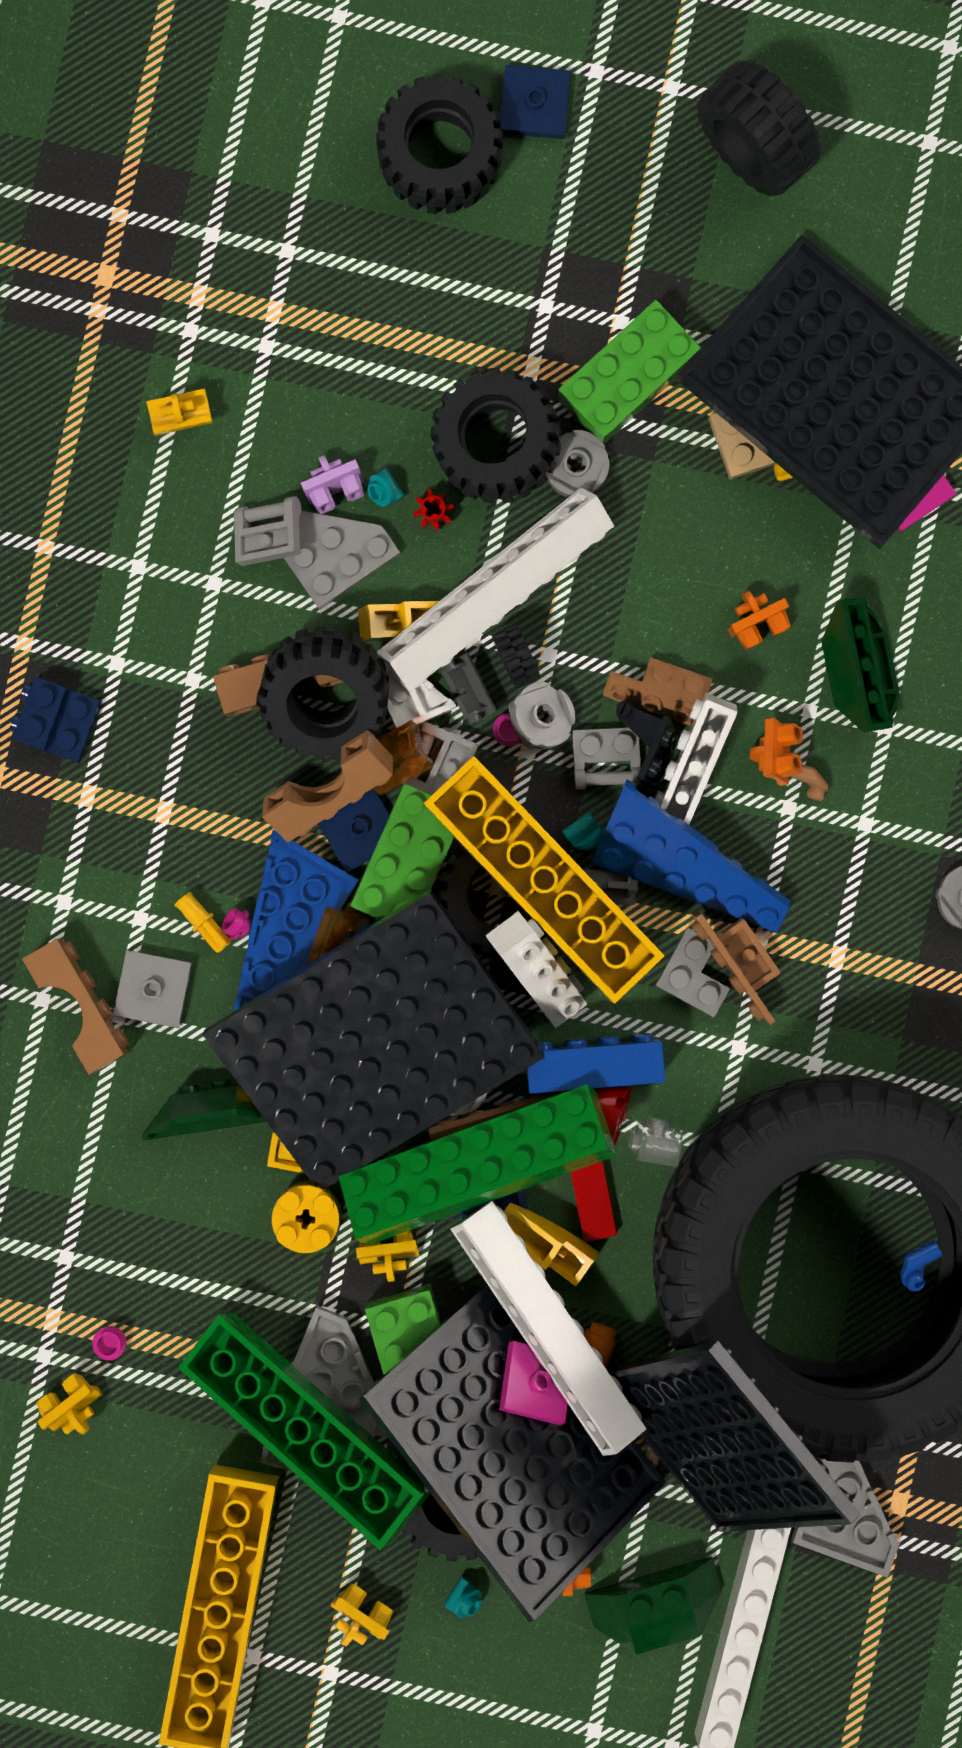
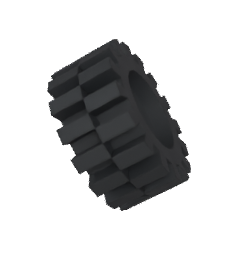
(515, 655)

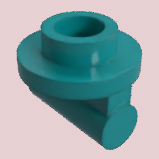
(384, 489)
(583, 833)
(464, 1598)

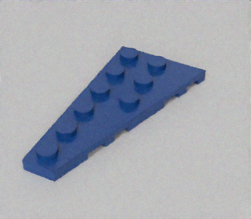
(676, 858)
(288, 914)

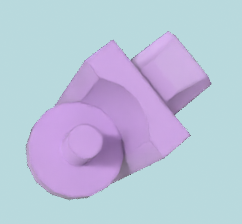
(330, 480)

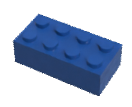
(598, 1064)

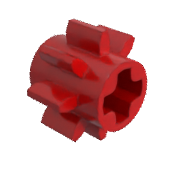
(431, 501)

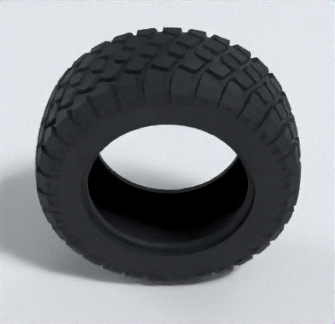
(841, 1409)

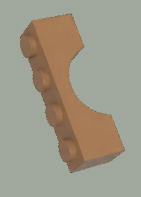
(240, 687)
(297, 808)
(98, 1040)

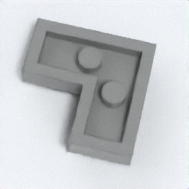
(684, 977)

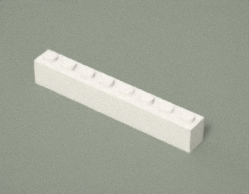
(496, 589)
(549, 1329)
(740, 1637)

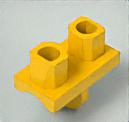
(179, 412)
(402, 1247)
(71, 1412)
(373, 1623)

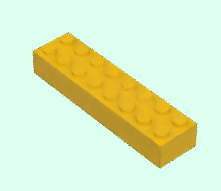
(543, 880)
(219, 1608)

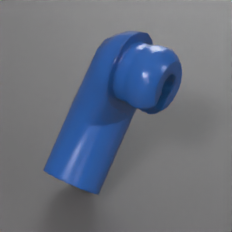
(915, 1263)

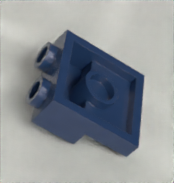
(55, 719)

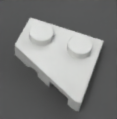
(417, 705)

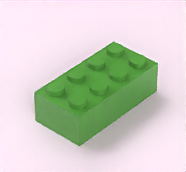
(628, 372)
(404, 857)
(401, 1323)

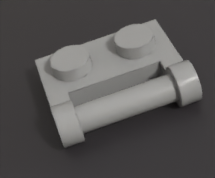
(268, 540)
(605, 747)
(451, 758)

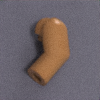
(817, 784)

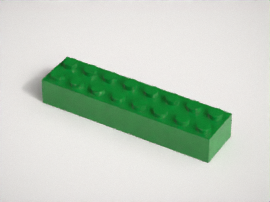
(477, 1165)
(305, 1429)

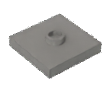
(152, 989)

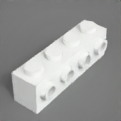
(697, 757)
(537, 969)

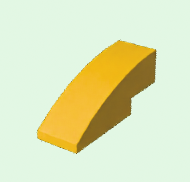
(386, 621)
(551, 1244)

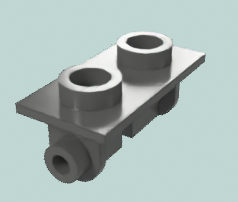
(473, 697)
(616, 886)

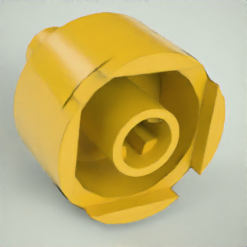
(292, 1230)

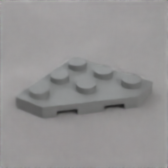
(337, 554)
(336, 1364)
(867, 1540)

